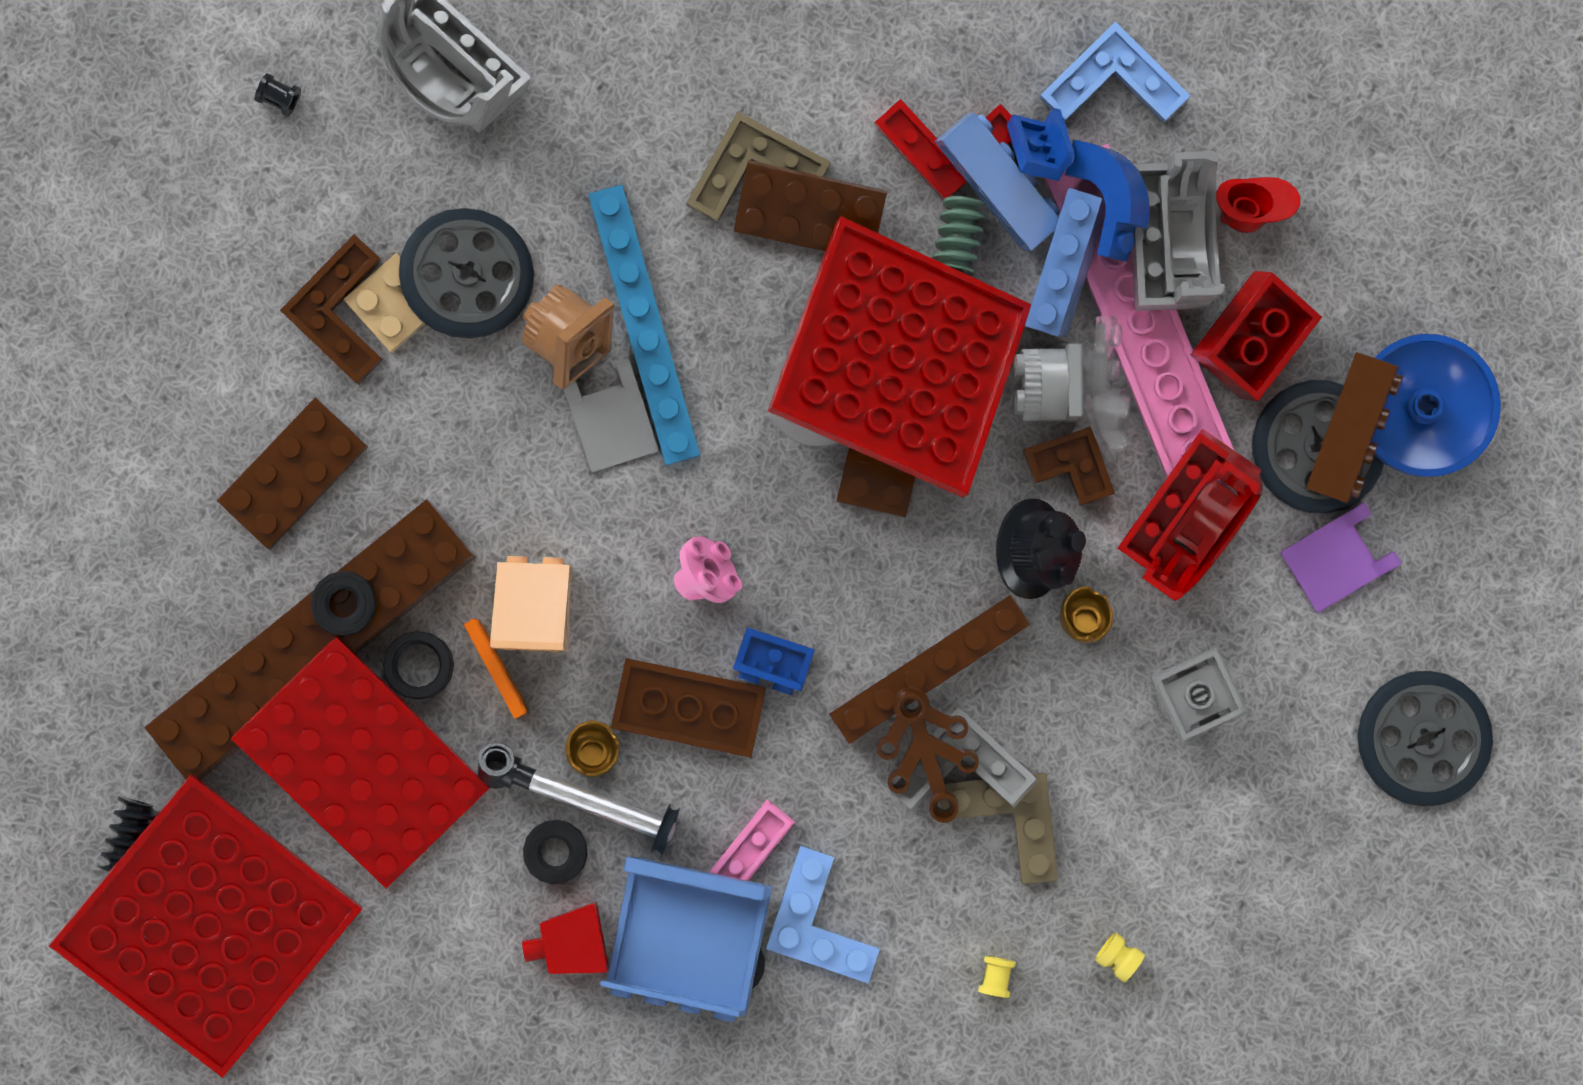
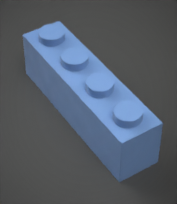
(998, 180)
(1067, 263)

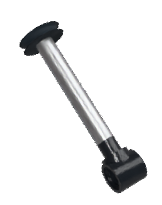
(571, 794)

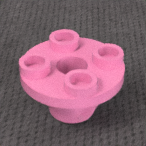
(706, 571)

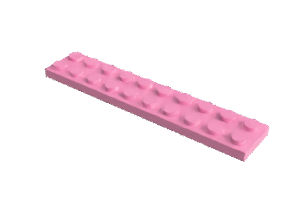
(1151, 352)

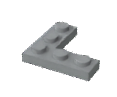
(994, 767)

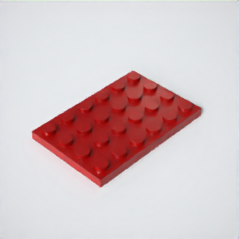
(360, 762)

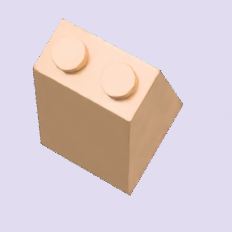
(532, 605)

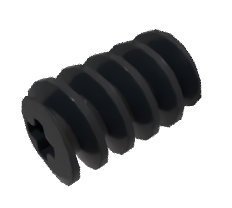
(134, 821)

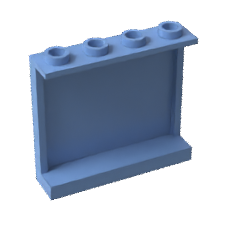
(688, 938)

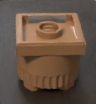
(568, 332)

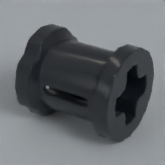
(277, 94)

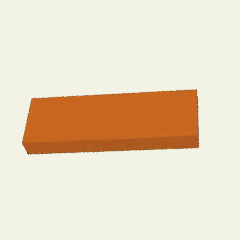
(496, 668)

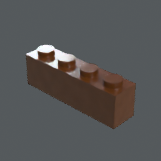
(1353, 428)

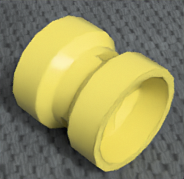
(1120, 958)

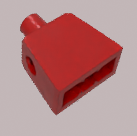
(570, 943)

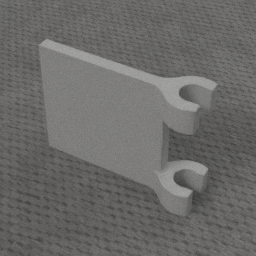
(612, 421)

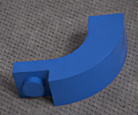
(1123, 194)

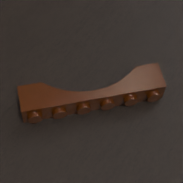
(930, 667)

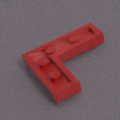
(918, 147)

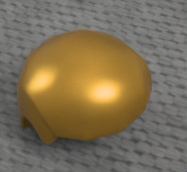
(1086, 615)
(592, 748)

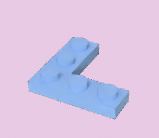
(1119, 55)
(800, 940)

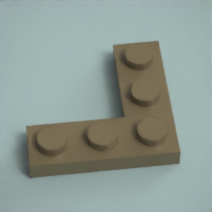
(744, 142)
(1031, 821)

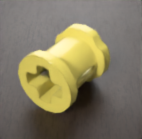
(997, 976)

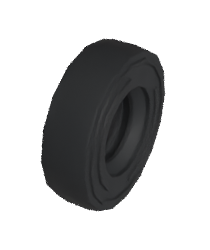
(321, 603)
(533, 856)

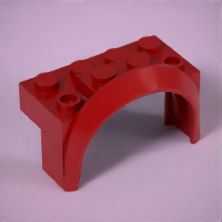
(1207, 523)

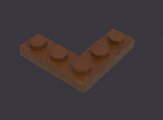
(314, 305)

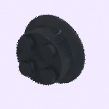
(1038, 549)

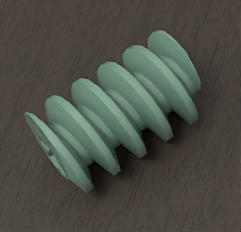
(958, 232)

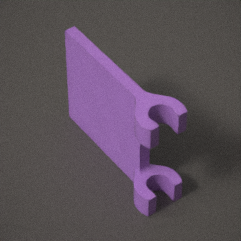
(1336, 560)

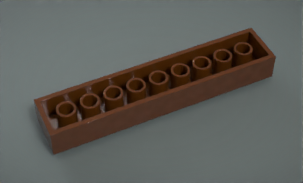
(401, 568)

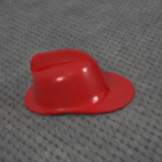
(1256, 201)

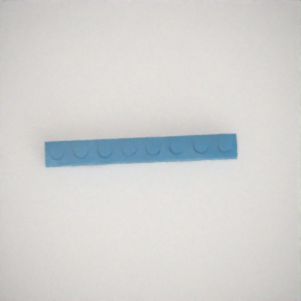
(644, 325)

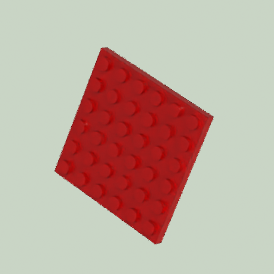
(900, 357)
(206, 926)

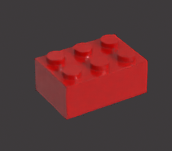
(1256, 335)

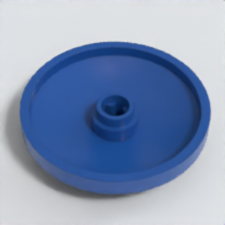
(1442, 409)

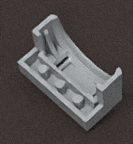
(429, 81)
(1178, 237)

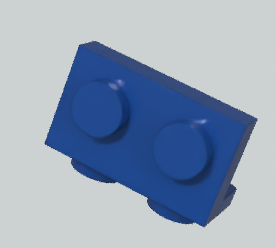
(1041, 146)
(773, 660)

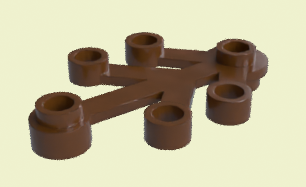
(925, 747)

